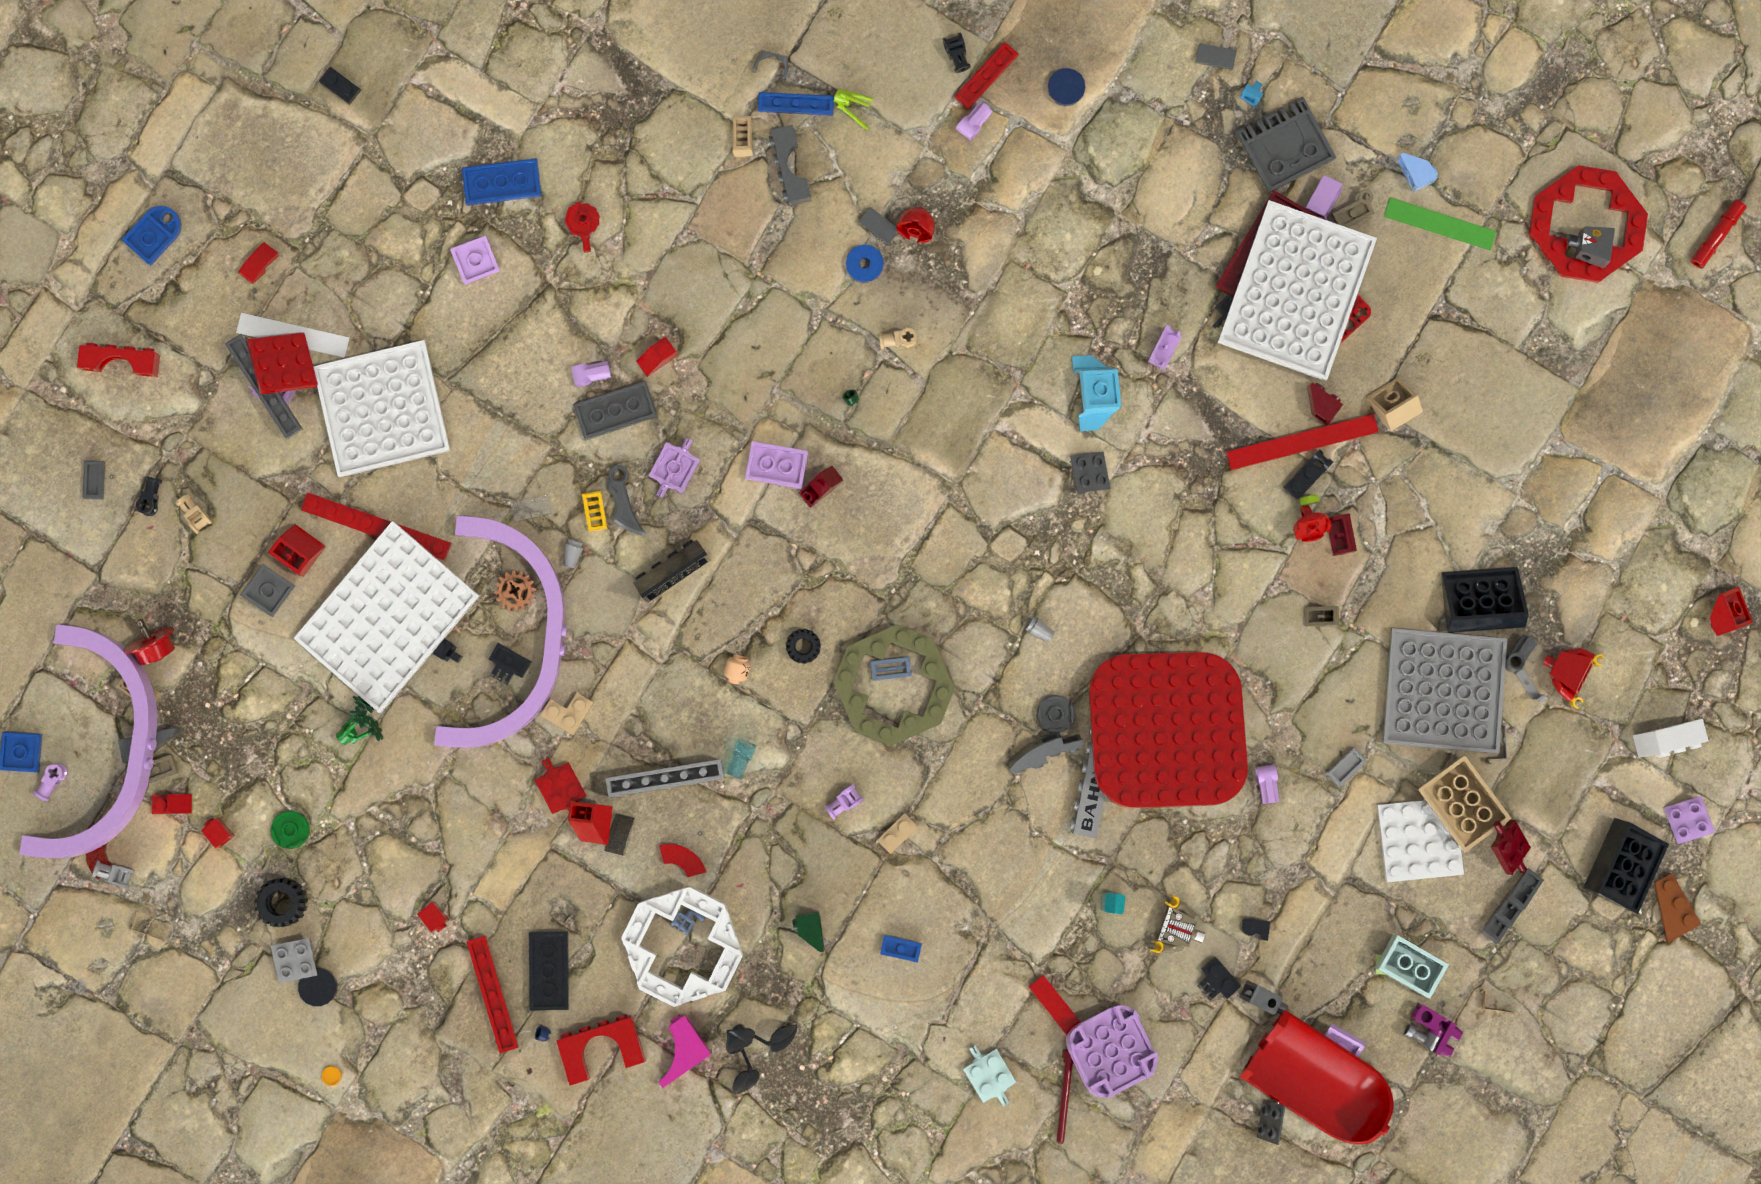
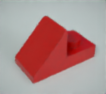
(172, 804)

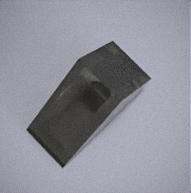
(619, 834)

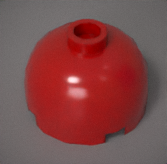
(916, 223)

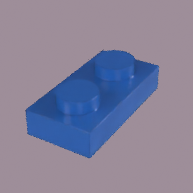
(901, 948)

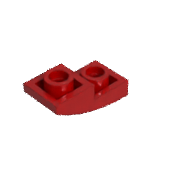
(257, 262)

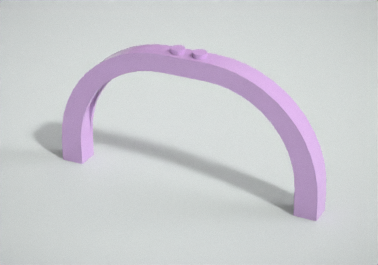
(553, 651)
(140, 755)

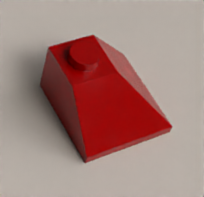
(1730, 612)

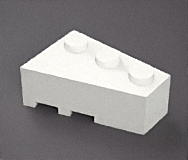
(1671, 738)

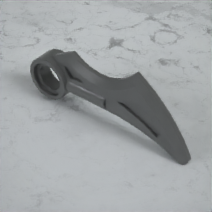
(623, 512)

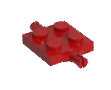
(559, 787)

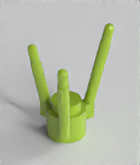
(845, 97)

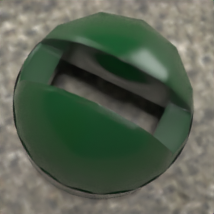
(850, 397)

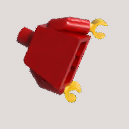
(1571, 671)

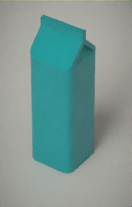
(1112, 902)

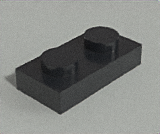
(339, 85)

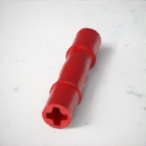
(1718, 234)

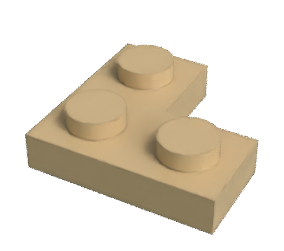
(569, 718)

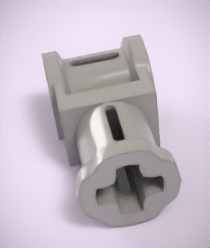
(113, 873)

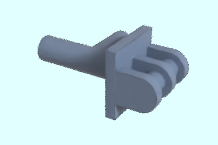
(686, 918)

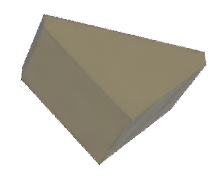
(1322, 616)

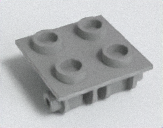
(294, 960)

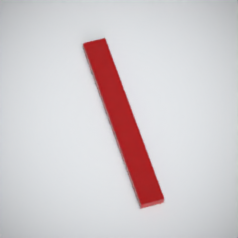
(1302, 442)

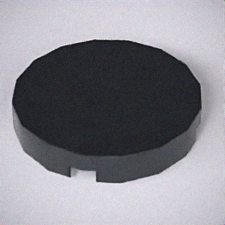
(318, 989)

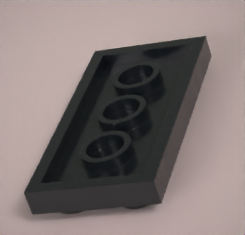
(548, 971)

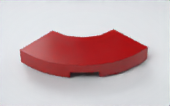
(682, 857)

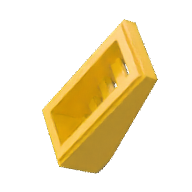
(597, 493)

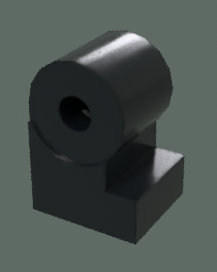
(1254, 926)

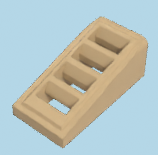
(742, 148)

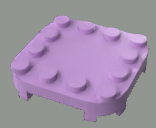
(1111, 1051)

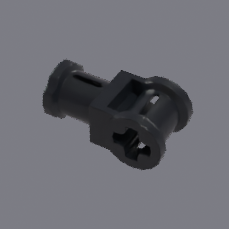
(956, 50)
(149, 496)

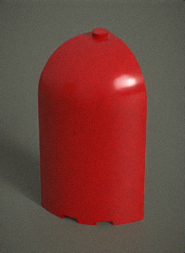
(1321, 1082)

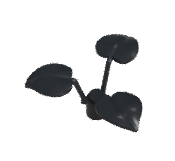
(742, 1037)

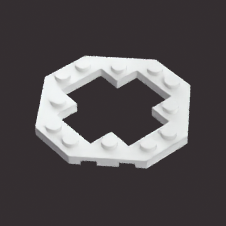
(643, 958)

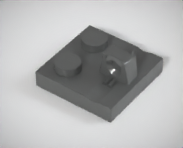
(267, 590)

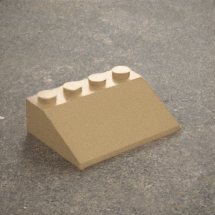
(1463, 803)

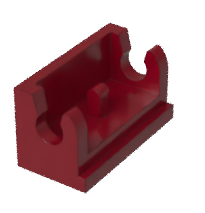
(1342, 535)

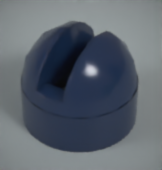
(542, 1033)

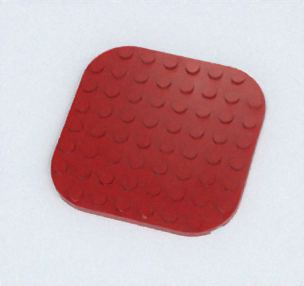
(1168, 730)

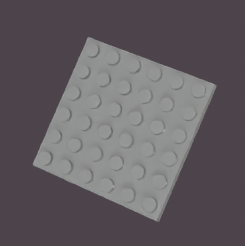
(1445, 691)

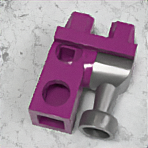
(1438, 1033)

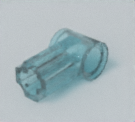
(742, 755)

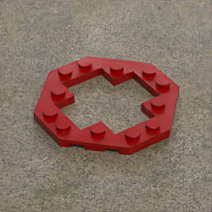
(1563, 191)

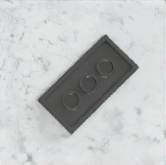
(615, 410)

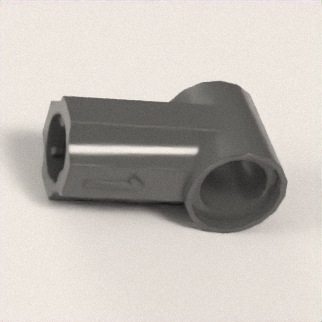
(1520, 653)

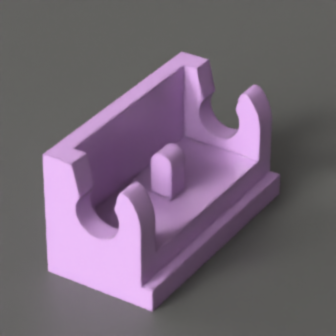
(1324, 197)
(1165, 347)

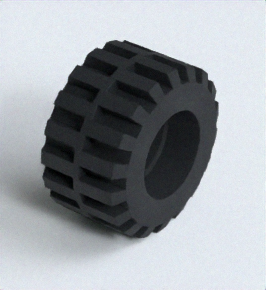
(264, 902)

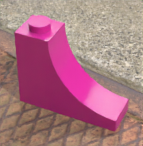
(689, 1048)

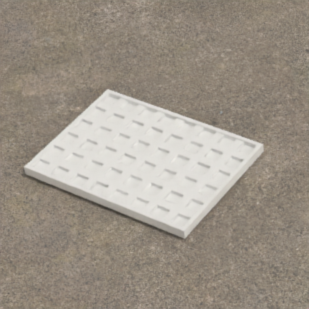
(386, 617)

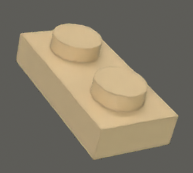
(897, 833)

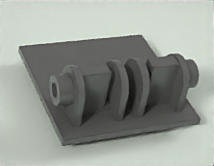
(1090, 472)
(1271, 1121)

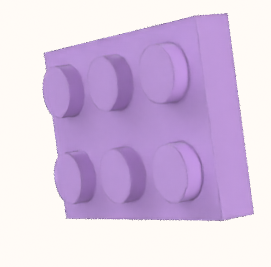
(776, 465)

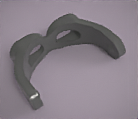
(765, 54)

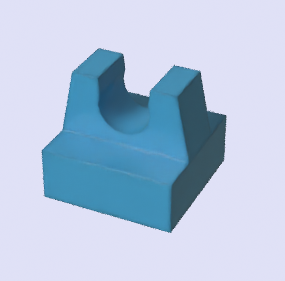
(1252, 94)

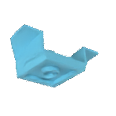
(1099, 392)

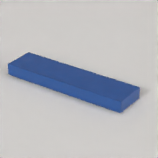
(796, 103)

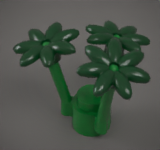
(348, 732)

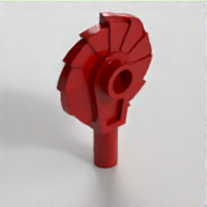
(582, 221)

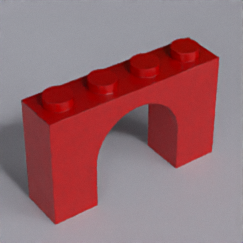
(621, 1031)

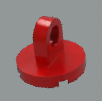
(1311, 525)

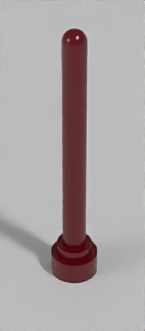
(1065, 1096)

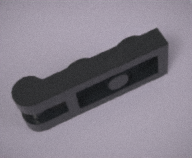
(1307, 475)

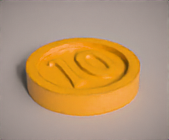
(331, 1076)

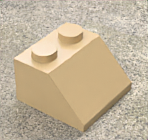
(1395, 404)

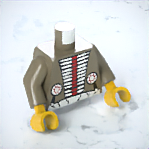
(1177, 928)

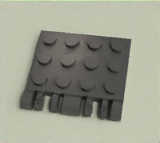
(1287, 147)

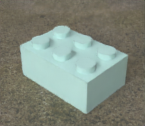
(1411, 966)

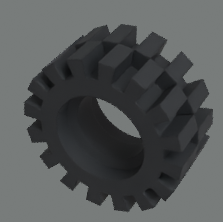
(795, 637)

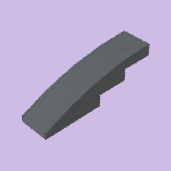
(1512, 906)

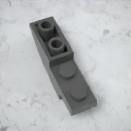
(1035, 753)

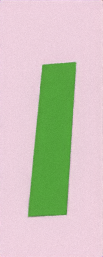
(1440, 223)

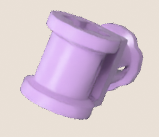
(50, 781)
(845, 801)

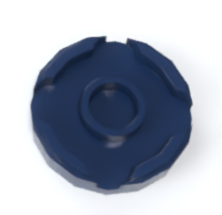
(1066, 87)

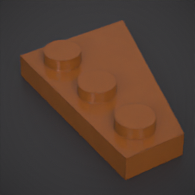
(1675, 909)

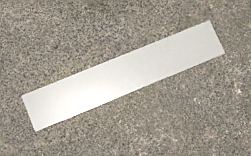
(316, 339)

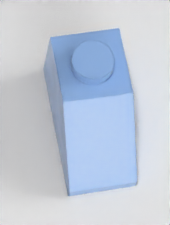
(1417, 171)

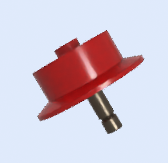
(151, 646)

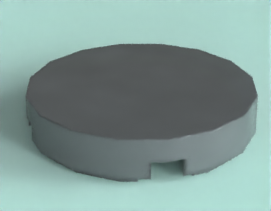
(1055, 714)

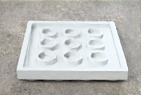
(1416, 843)

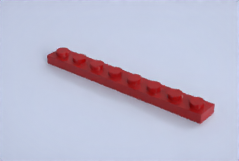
(369, 523)

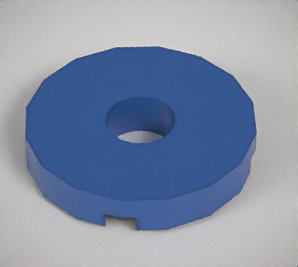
(864, 252)

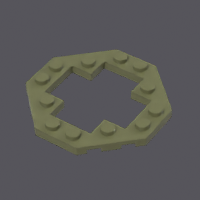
(932, 668)

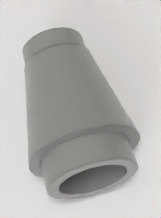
(572, 552)
(1039, 629)

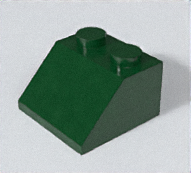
(810, 929)

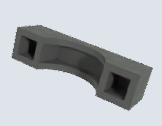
(785, 143)

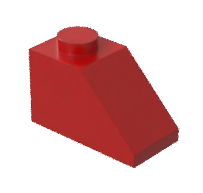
(657, 356)

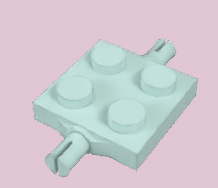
(989, 1075)

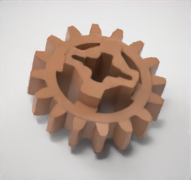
(506, 595)

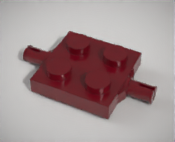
(1510, 847)

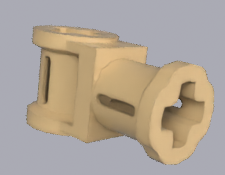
(896, 339)
(194, 514)

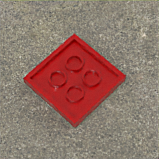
(282, 363)

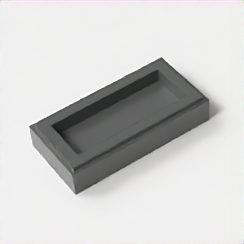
(1216, 56)
(878, 226)
(93, 480)

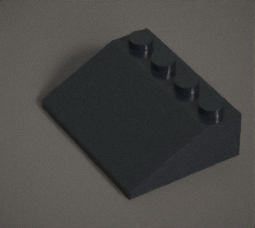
(671, 571)
(1484, 600)
(1626, 865)

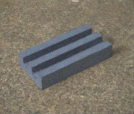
(874, 670)

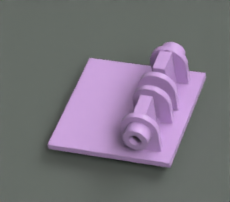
(1689, 819)

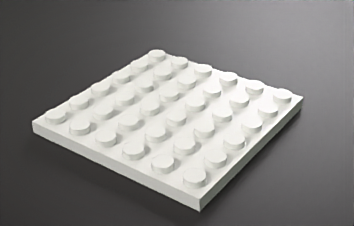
(381, 408)

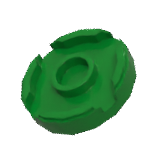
(290, 829)

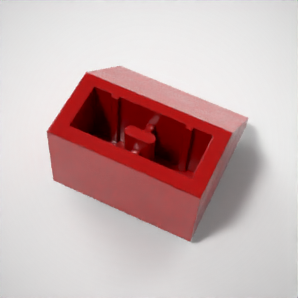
(297, 550)
(590, 821)

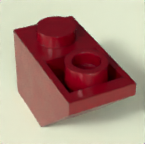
(1322, 404)
(821, 486)

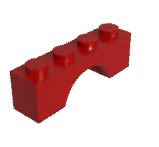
(96, 358)

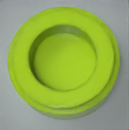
(1311, 499)

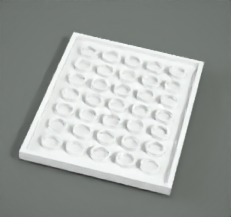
(1297, 290)

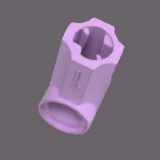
(971, 124)
(586, 374)
(1267, 780)

